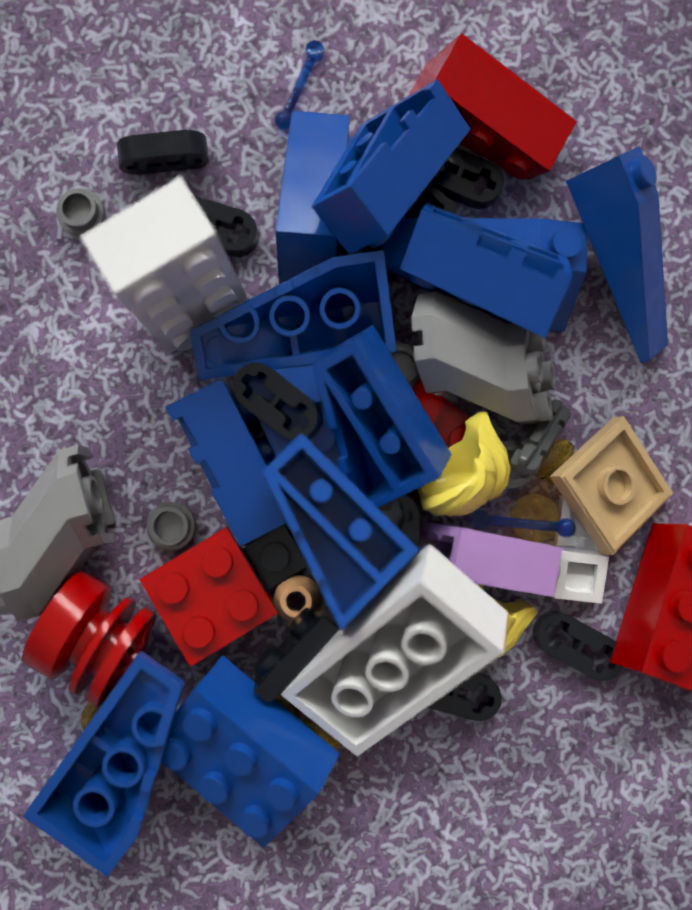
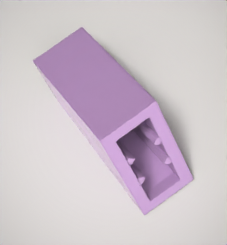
(496, 558)

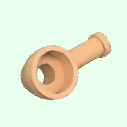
(298, 583)

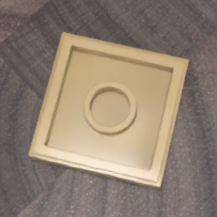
(612, 485)

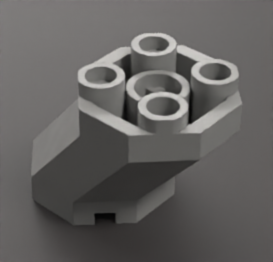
(482, 359)
(53, 532)

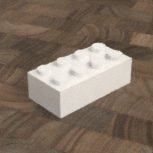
(166, 264)
(400, 652)

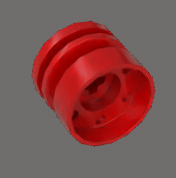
(83, 634)

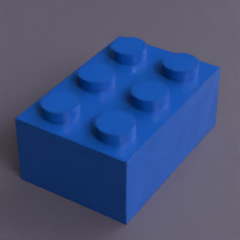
(246, 753)

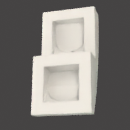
(581, 563)

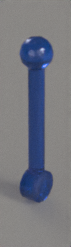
(314, 53)
(564, 527)

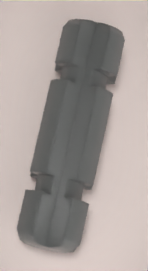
(539, 442)

